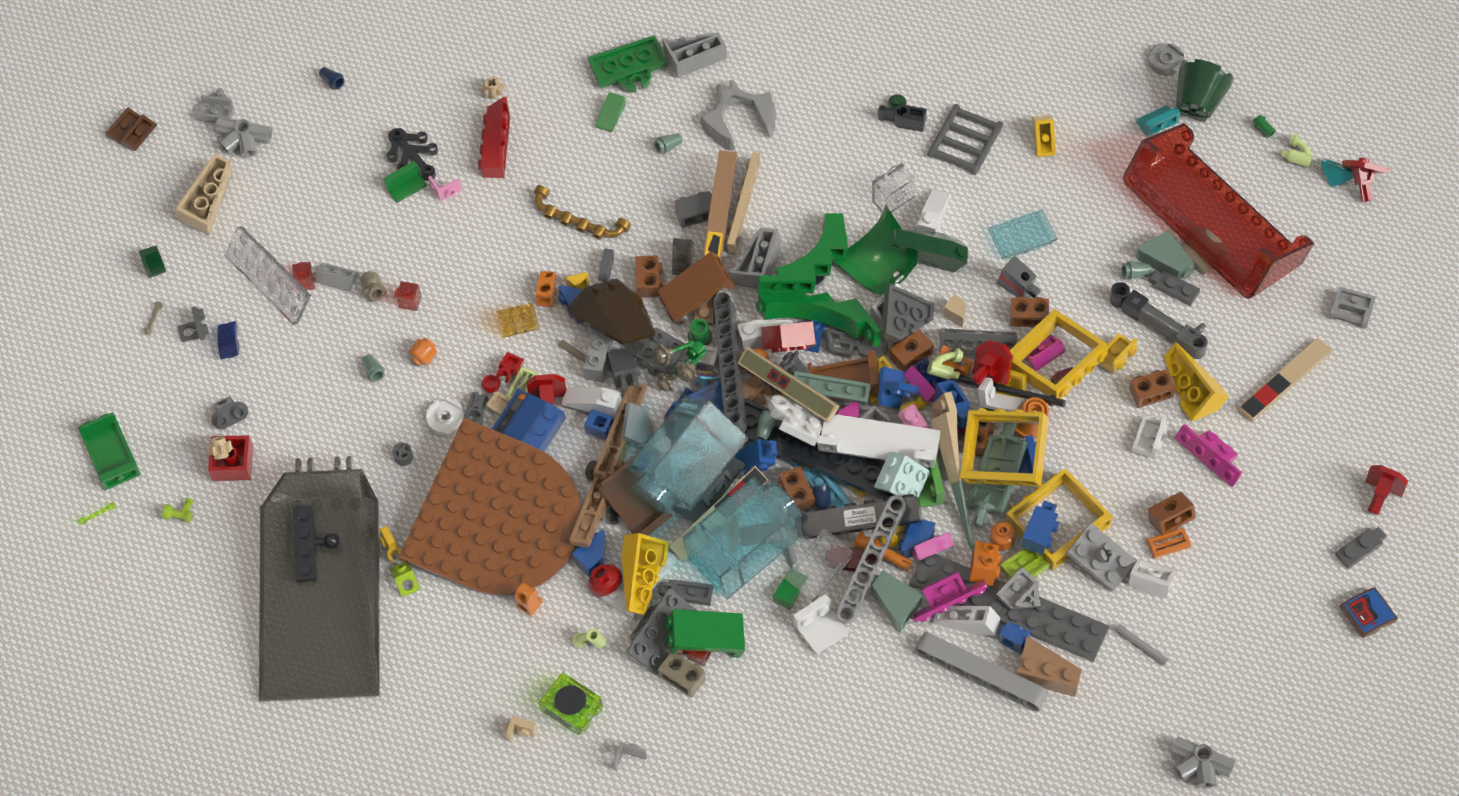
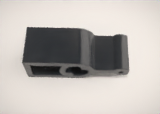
(904, 116)

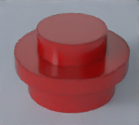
(490, 384)

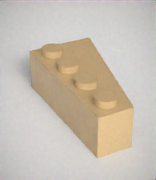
(205, 195)

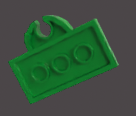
(628, 64)

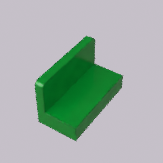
(404, 182)

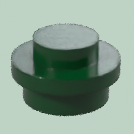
(896, 100)

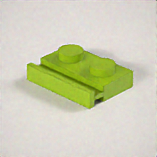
(1029, 560)

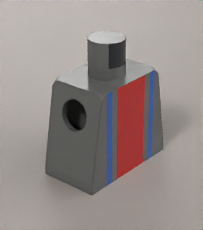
(1018, 279)

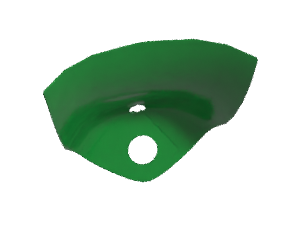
(875, 259)

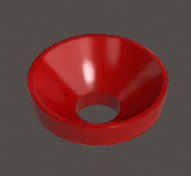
(607, 582)

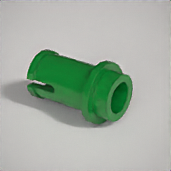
(1261, 122)

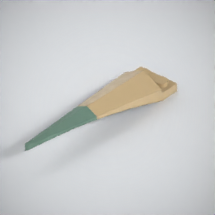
(946, 421)

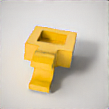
(388, 541)

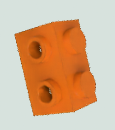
(985, 562)

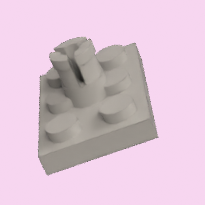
(1101, 557)

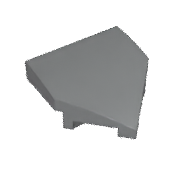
(214, 107)
(636, 425)
(1020, 591)

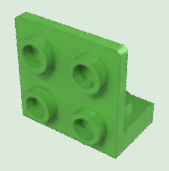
(932, 491)

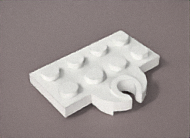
(796, 419)

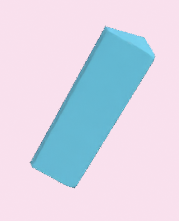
(814, 478)

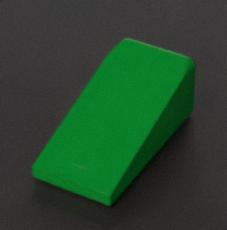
(610, 112)
(786, 594)

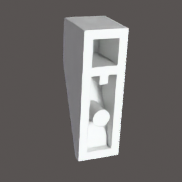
(933, 211)
(750, 332)
(595, 398)
(969, 619)

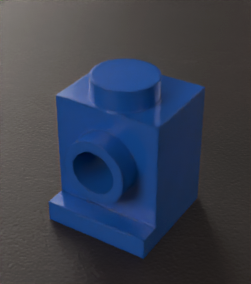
(595, 422)
(1013, 636)

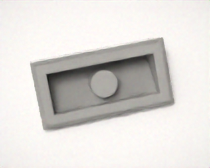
(336, 276)

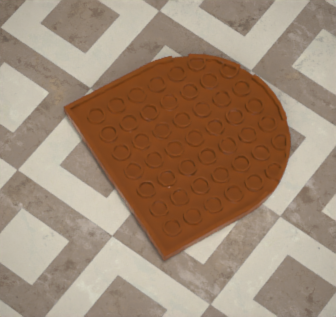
(495, 515)

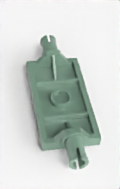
(1001, 455)

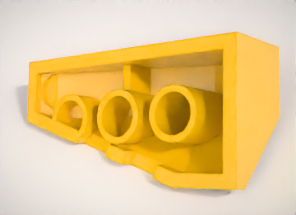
(1196, 387)
(641, 565)

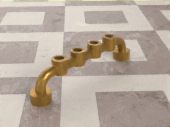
(581, 223)

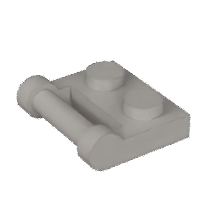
(1353, 301)

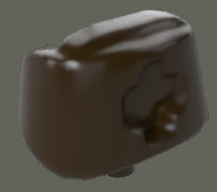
(590, 469)

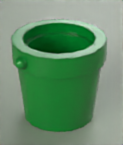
(700, 332)

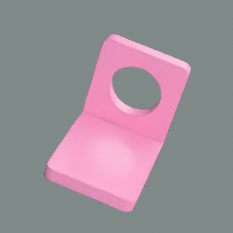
(447, 190)

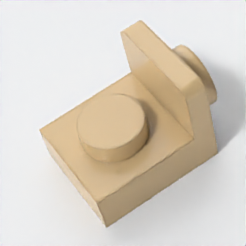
(521, 726)

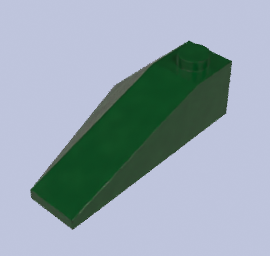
(933, 247)

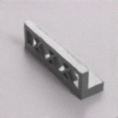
(975, 335)

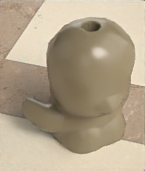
(372, 285)

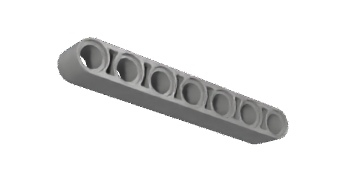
(871, 549)
(981, 671)

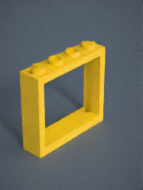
(1039, 334)
(1003, 478)
(1103, 521)

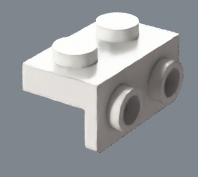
(1149, 436)

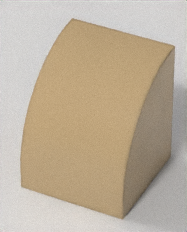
(955, 310)

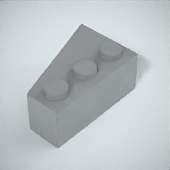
(694, 53)
(758, 258)

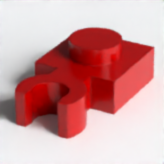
(509, 365)

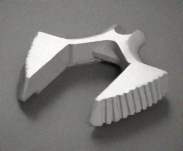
(714, 123)

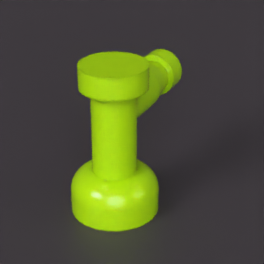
(185, 514)

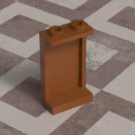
(694, 286)
(859, 370)

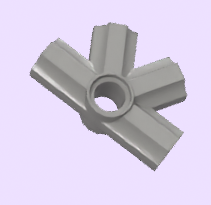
(245, 139)
(1203, 768)

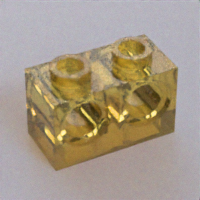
(517, 320)

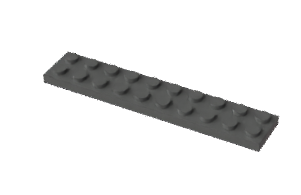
(1047, 623)

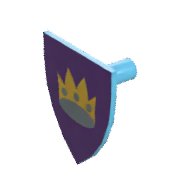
(704, 376)

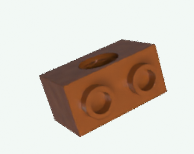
(905, 359)
(1171, 513)

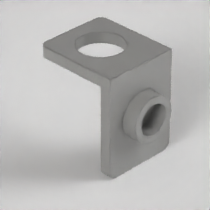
(875, 413)
(631, 749)

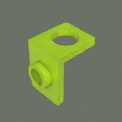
(404, 572)

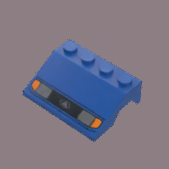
(530, 420)

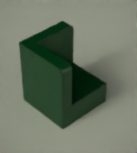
(152, 261)

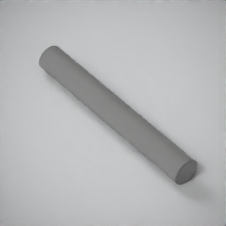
(1142, 644)

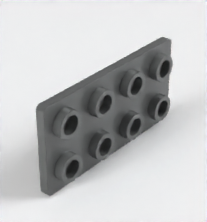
(715, 491)
(651, 634)

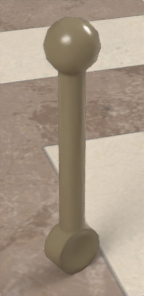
(158, 305)

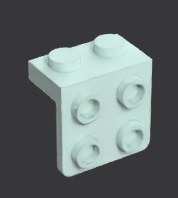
(901, 476)

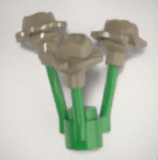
(686, 370)

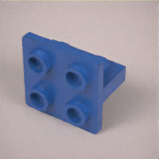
(893, 389)

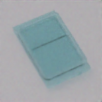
(1023, 234)

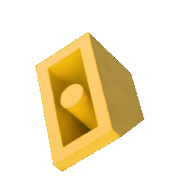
(1044, 135)

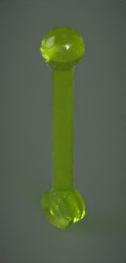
(82, 521)

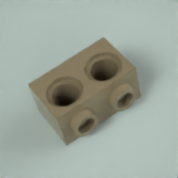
(678, 677)

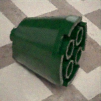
(1201, 88)

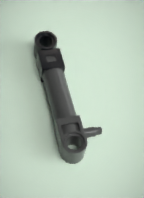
(1138, 307)

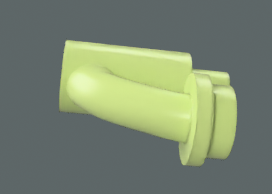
(1301, 158)
(943, 371)
(592, 636)

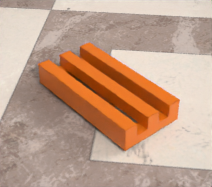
(1156, 554)

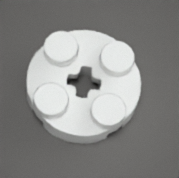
(437, 424)

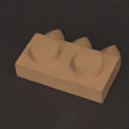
(755, 388)

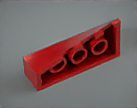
(495, 139)

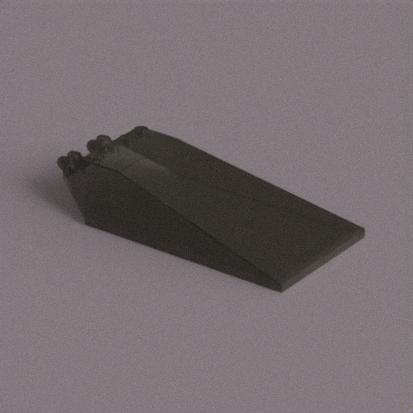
(326, 632)

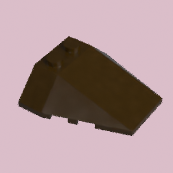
(614, 310)

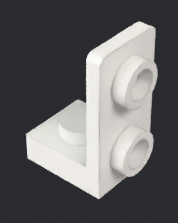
(991, 400)

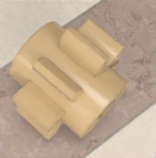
(492, 87)
(219, 447)

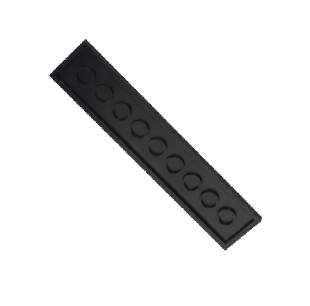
(848, 469)

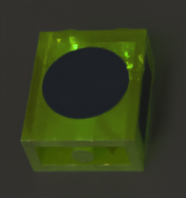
(571, 704)

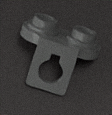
(202, 329)
(228, 413)

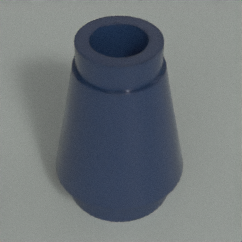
(332, 78)
(822, 496)

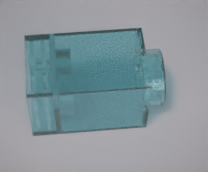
(685, 455)
(743, 535)

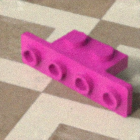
(1211, 452)
(946, 593)

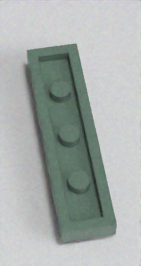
(836, 387)

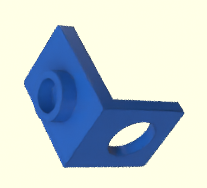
(818, 331)

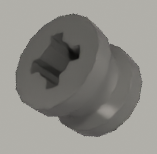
(401, 449)

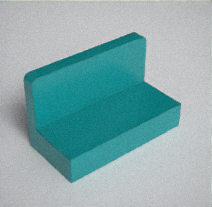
(1158, 120)

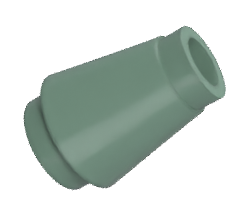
(666, 143)
(1135, 269)
(373, 368)
(765, 425)

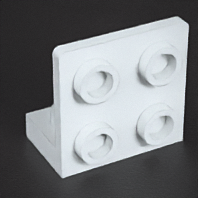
(819, 624)

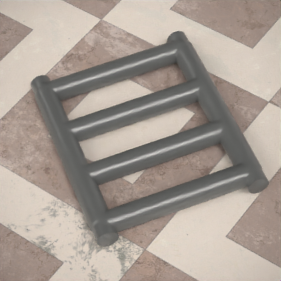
(982, 154)

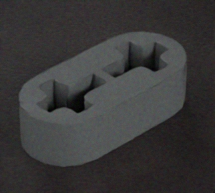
(606, 265)

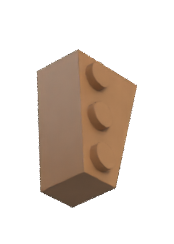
(1048, 669)

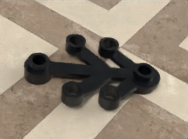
(411, 150)

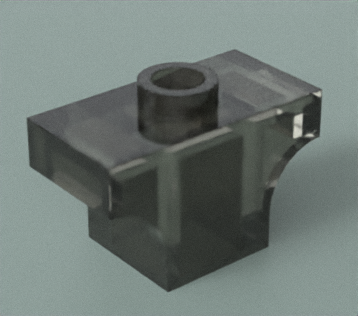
(682, 255)

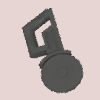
(849, 342)

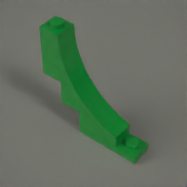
(800, 275)
(844, 315)

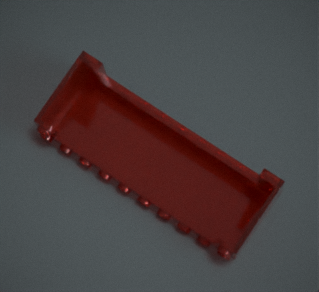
(1195, 198)

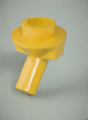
(895, 540)

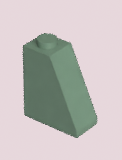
(1166, 255)
(896, 599)

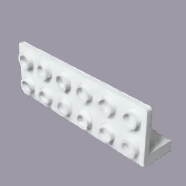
(878, 438)

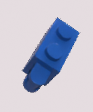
(961, 402)
(758, 454)
(1040, 527)

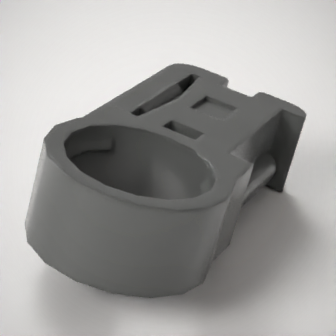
(476, 407)

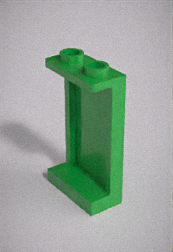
(109, 451)
(706, 631)

